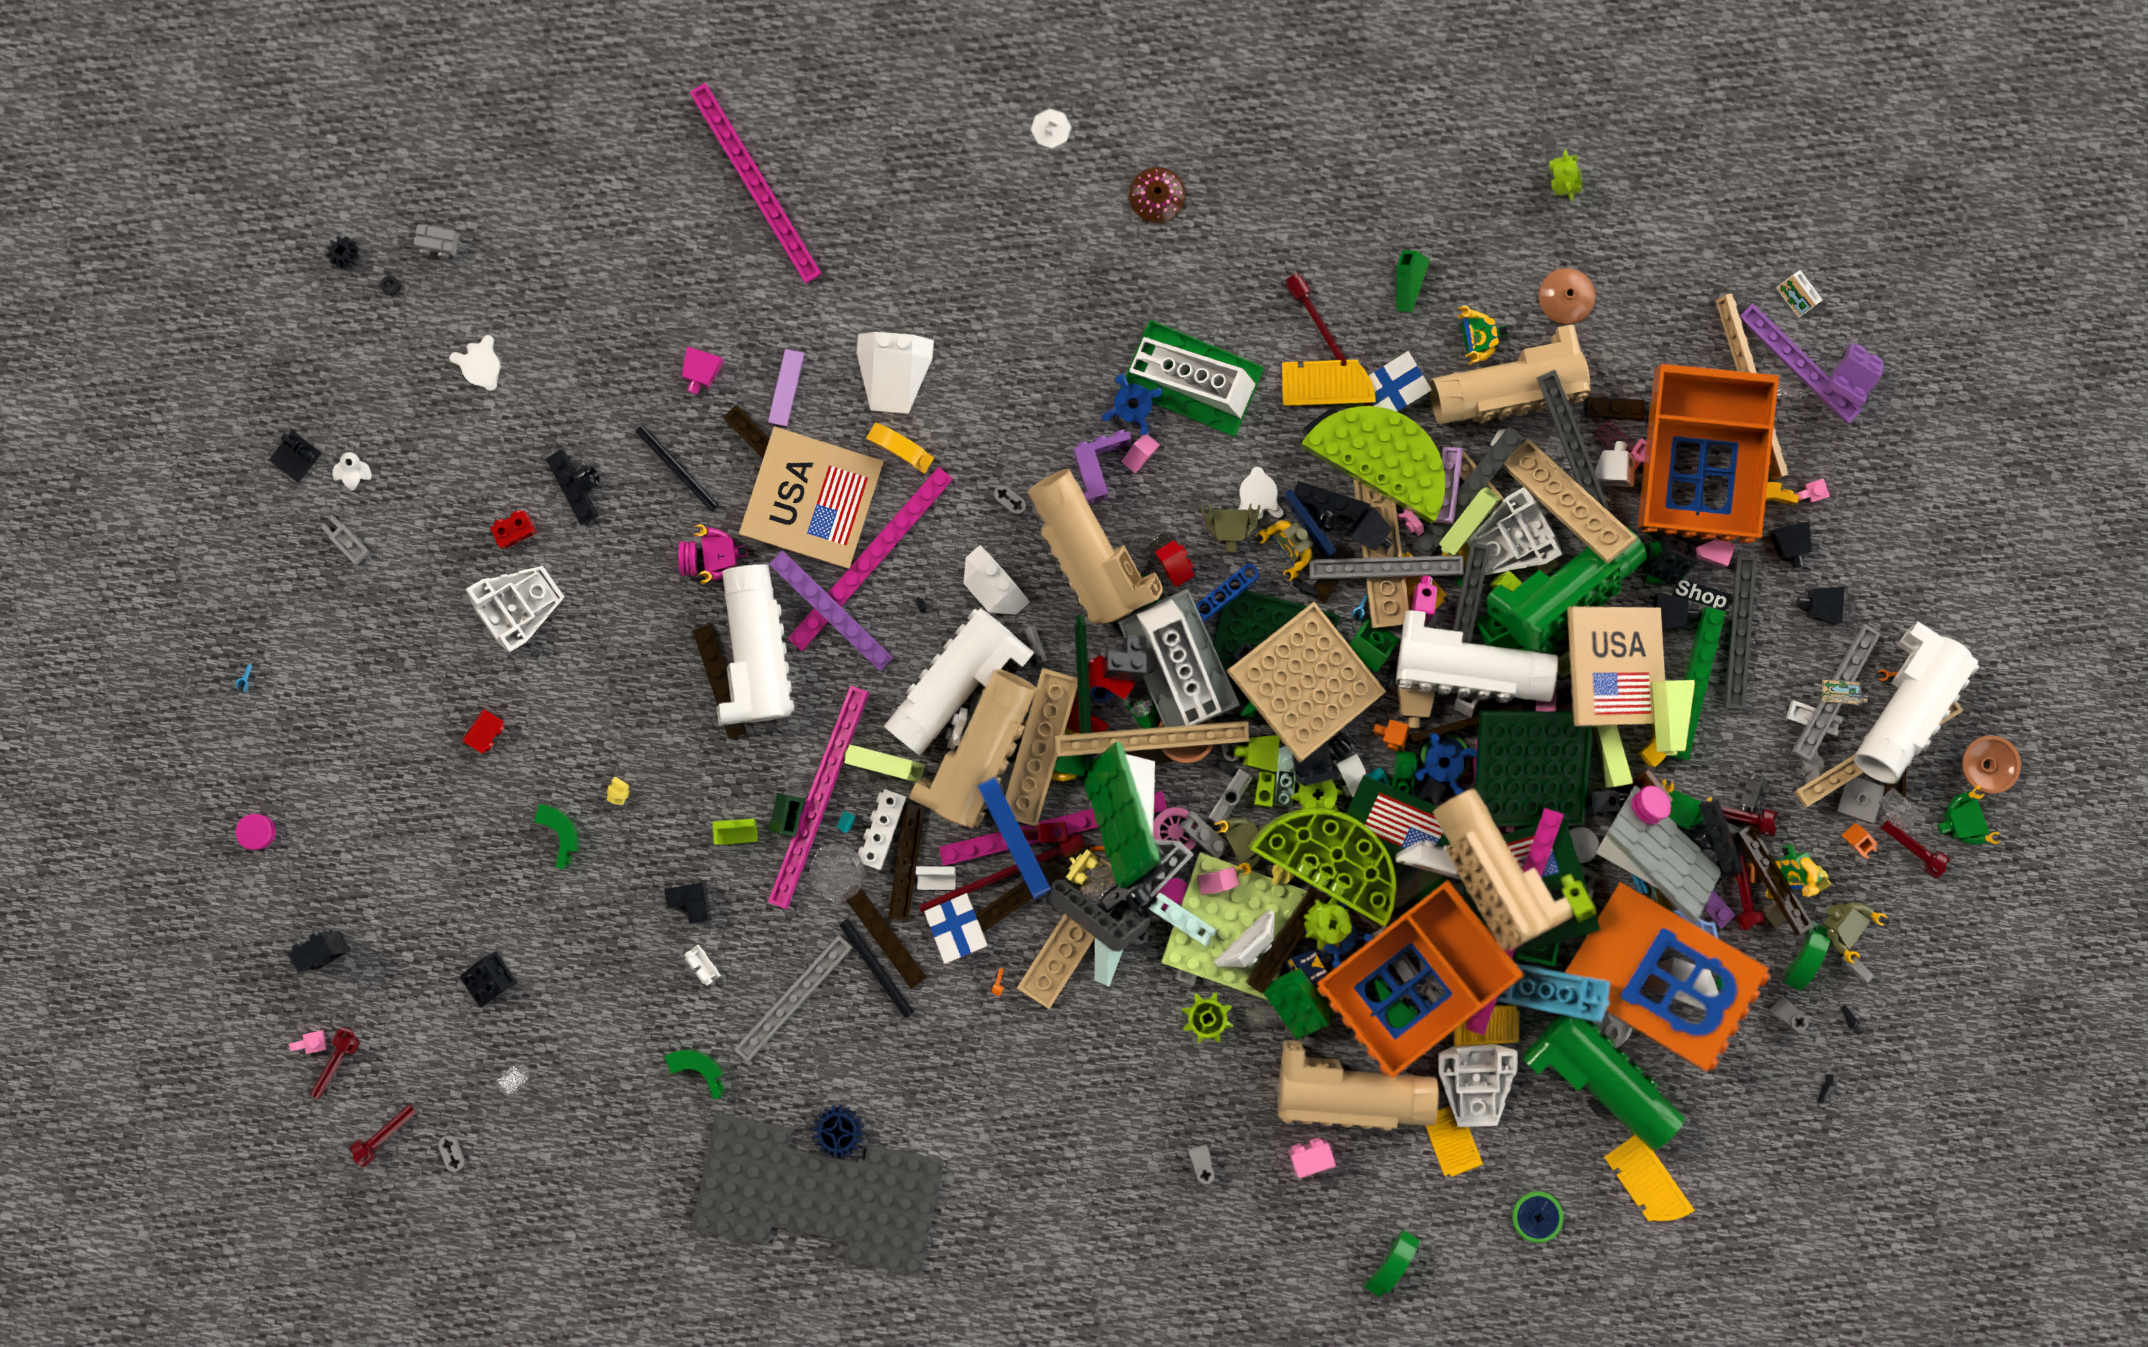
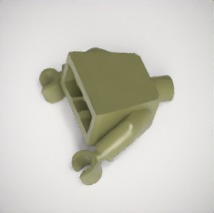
(1231, 524)

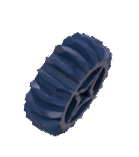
(847, 1131)

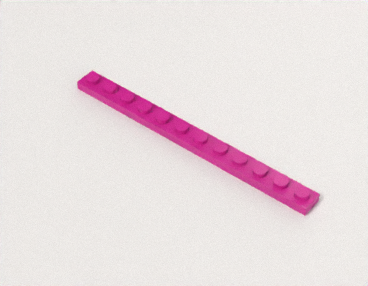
(755, 183)
(874, 554)
(818, 797)
(995, 842)
(1536, 859)

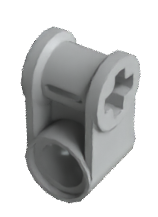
(1787, 1013)
(1201, 1161)

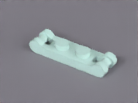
(1182, 919)

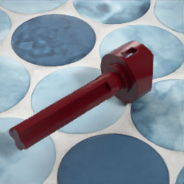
(1764, 821)
(1933, 862)
(1749, 915)
(344, 1045)
(364, 1150)

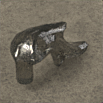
(1162, 540)

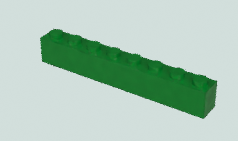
(1700, 667)

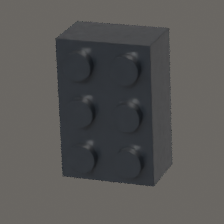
(318, 951)

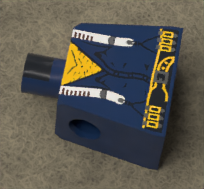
(1310, 964)

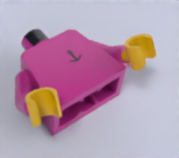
(718, 552)

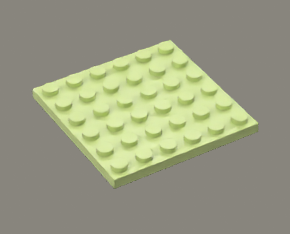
(1231, 915)

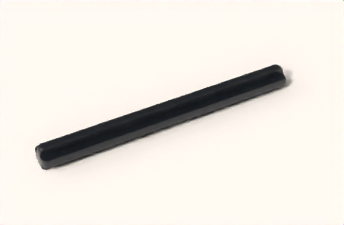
(674, 465)
(876, 968)

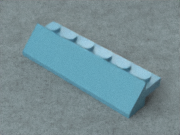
(1558, 993)

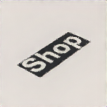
(1701, 594)

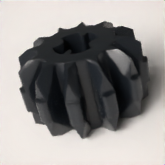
(348, 255)
(1340, 747)

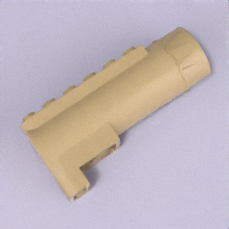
(1513, 385)
(1099, 574)
(980, 753)
(1509, 900)
(1325, 1093)

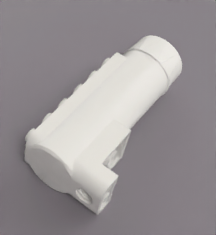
(1445, 664)
(759, 671)
(953, 677)
(1925, 691)

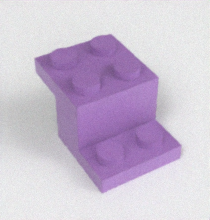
(1856, 374)

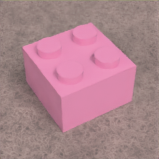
(1311, 1157)

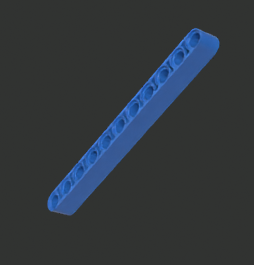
(1214, 606)

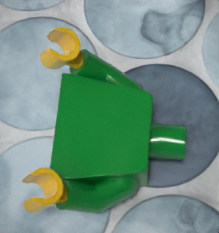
(1684, 808)
(1966, 820)

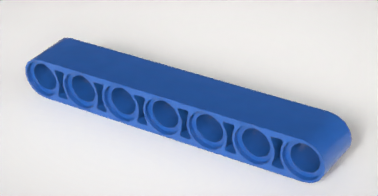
(1014, 838)

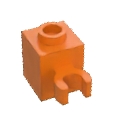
(1394, 735)
(1859, 840)

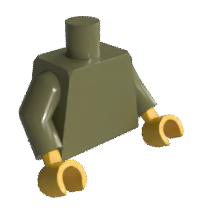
(1239, 835)
(1847, 924)

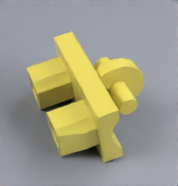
(1080, 865)

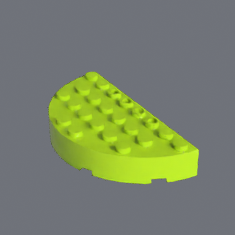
(1384, 454)
(1334, 856)

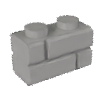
(436, 240)

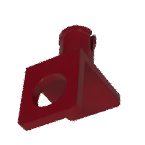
(1044, 834)

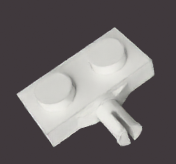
(955, 733)

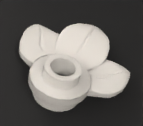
(351, 473)

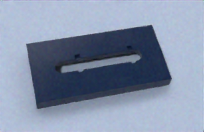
(1308, 524)

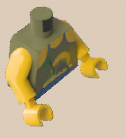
(1292, 541)

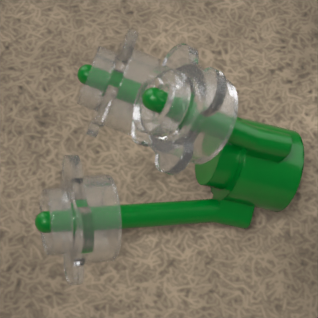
(1141, 709)

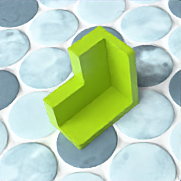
(735, 831)

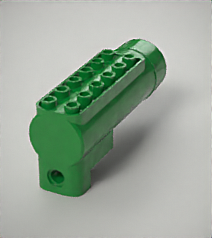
(1539, 607)
(1592, 1061)

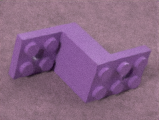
(1089, 467)

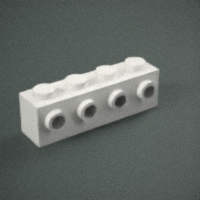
(883, 828)

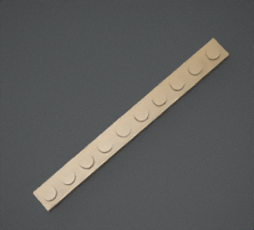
(1744, 363)
(1153, 738)
(1843, 773)

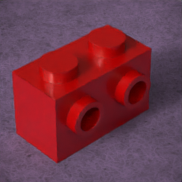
(513, 529)
(1175, 563)
(483, 731)

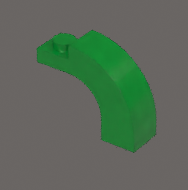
(565, 829)
(1809, 959)
(702, 1063)
(1394, 1265)

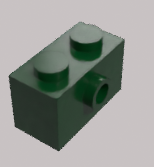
(786, 814)

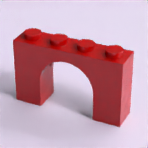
(1118, 687)

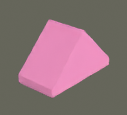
(1140, 453)
(1218, 881)

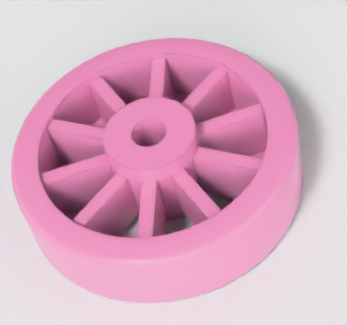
(1173, 830)

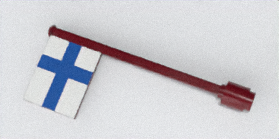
(1394, 384)
(954, 918)

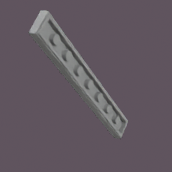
(1386, 567)
(1826, 711)
(793, 998)

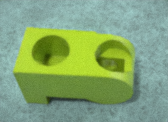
(1265, 790)

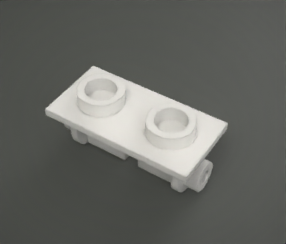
(697, 958)

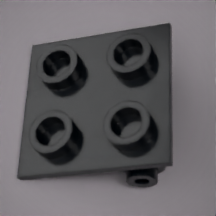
(295, 456)

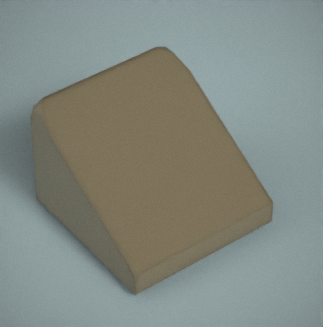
(1774, 915)

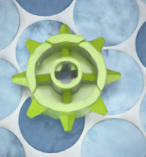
(1566, 175)
(1327, 800)
(1327, 923)
(1213, 1027)

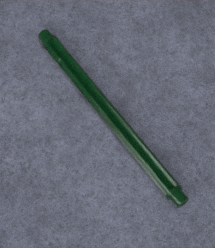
(1083, 683)

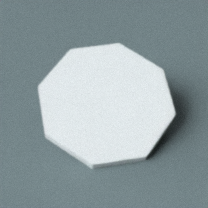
(1051, 128)

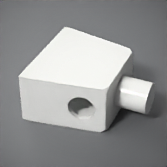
(1616, 467)

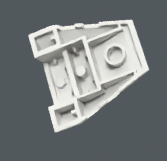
(893, 368)
(1517, 535)
(514, 604)
(1477, 1081)

